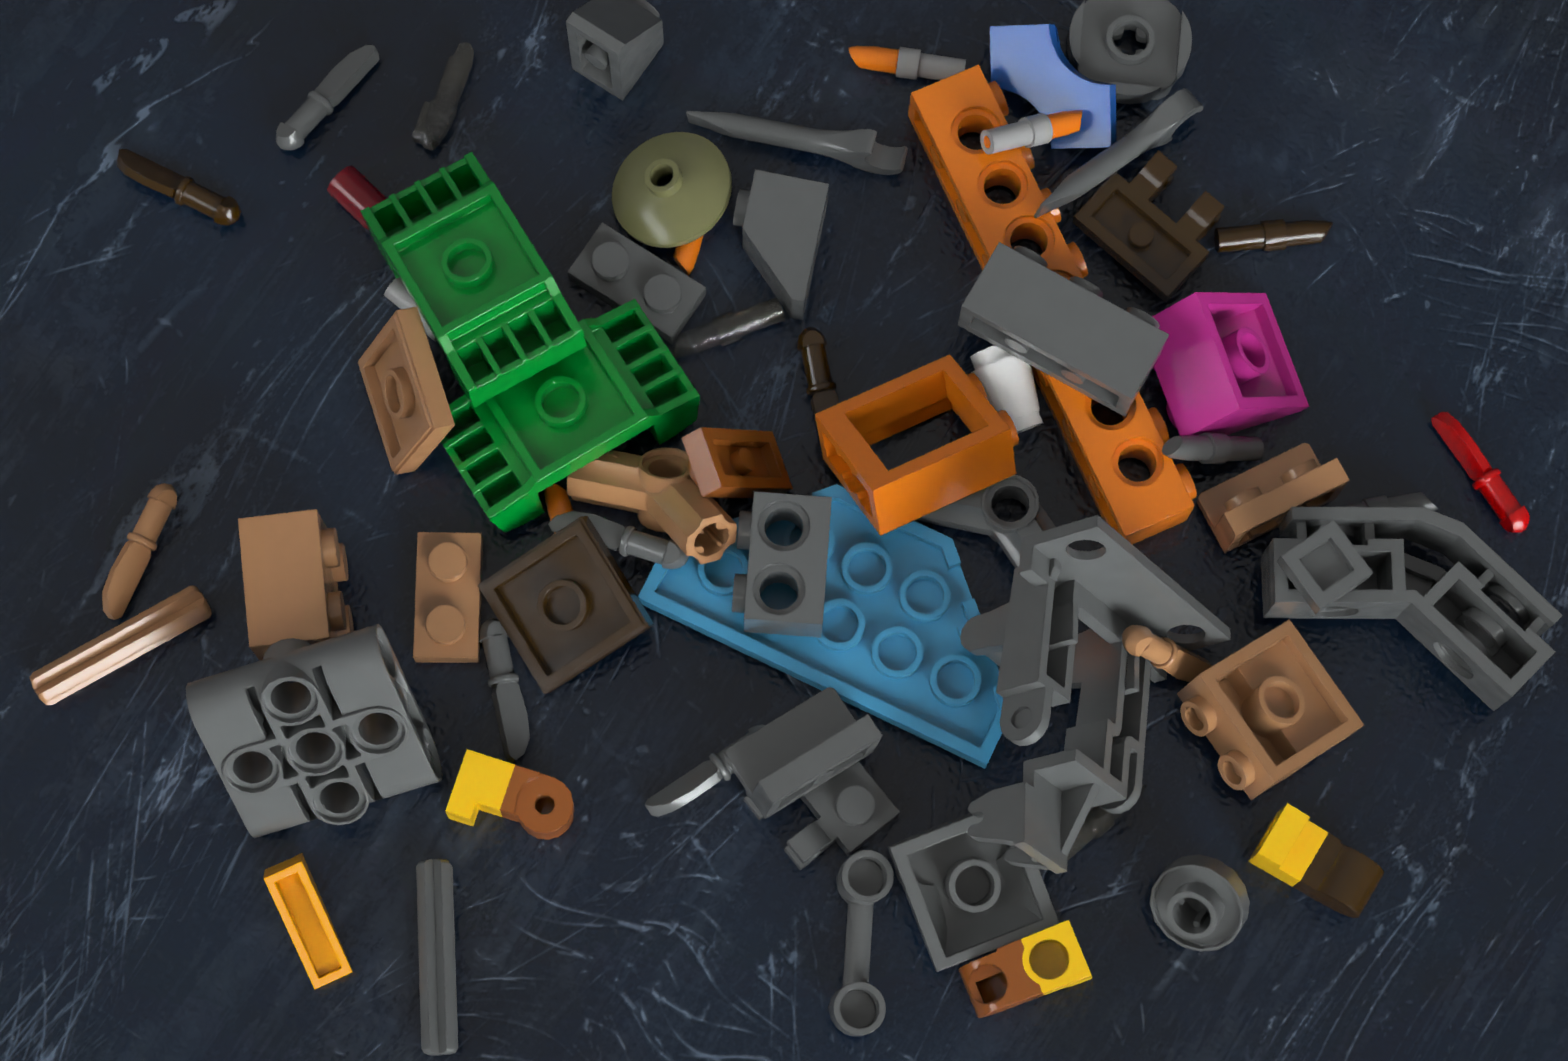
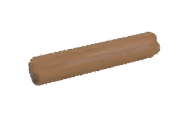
(120, 645)

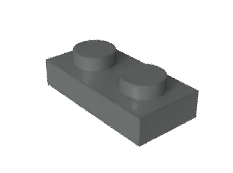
(624, 271)

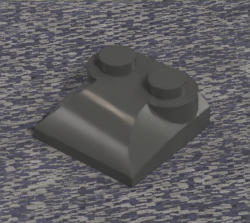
(968, 893)

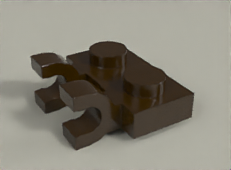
(1143, 236)

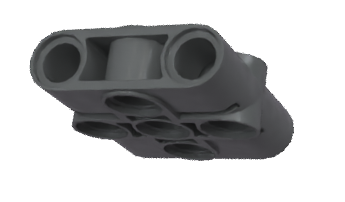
(310, 774)

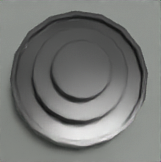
(1199, 903)

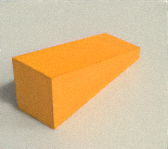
(307, 920)

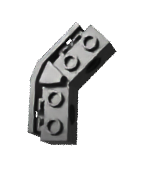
(1443, 610)

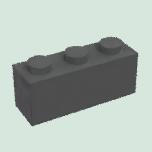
(1063, 327)

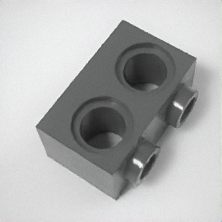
(797, 565)

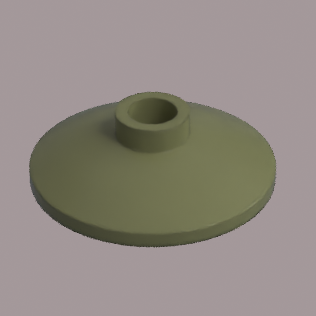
(683, 207)

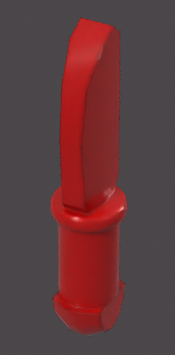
(1487, 480)

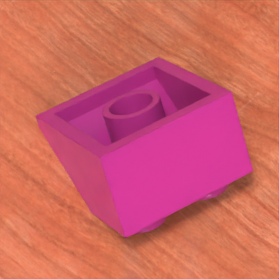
(1225, 364)

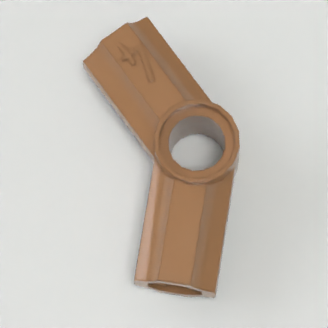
(661, 495)

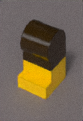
(1316, 863)

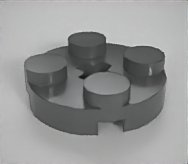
(1149, 71)

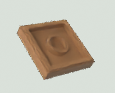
(405, 391)

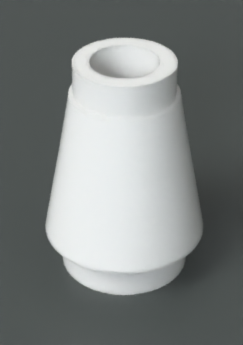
(1008, 386)

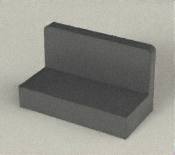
(801, 751)

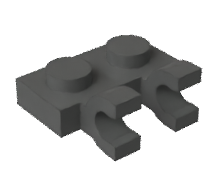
(848, 812)

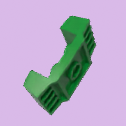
(475, 279)
(570, 415)

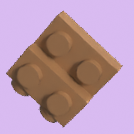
(1267, 710)

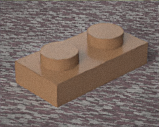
(448, 597)

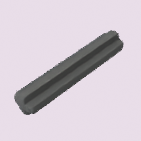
(437, 957)

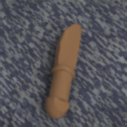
(137, 551)
(1163, 653)

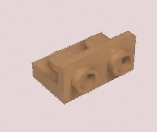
(1264, 494)

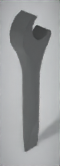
(1150, 133)
(849, 146)

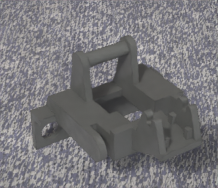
(1046, 657)

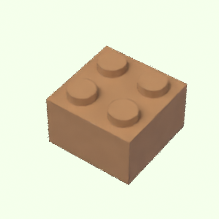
(292, 579)

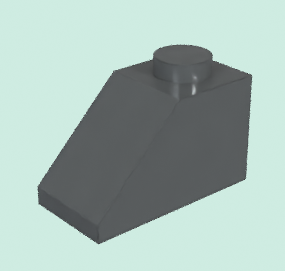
(614, 42)
(783, 232)

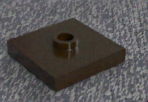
(565, 604)

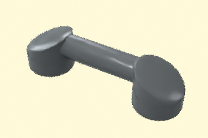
(861, 882)

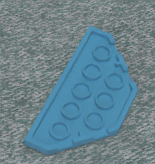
(885, 631)

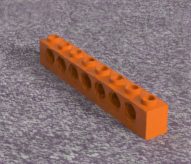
(972, 104)

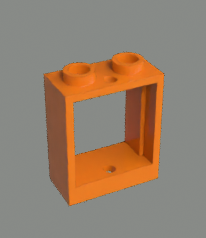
(933, 479)

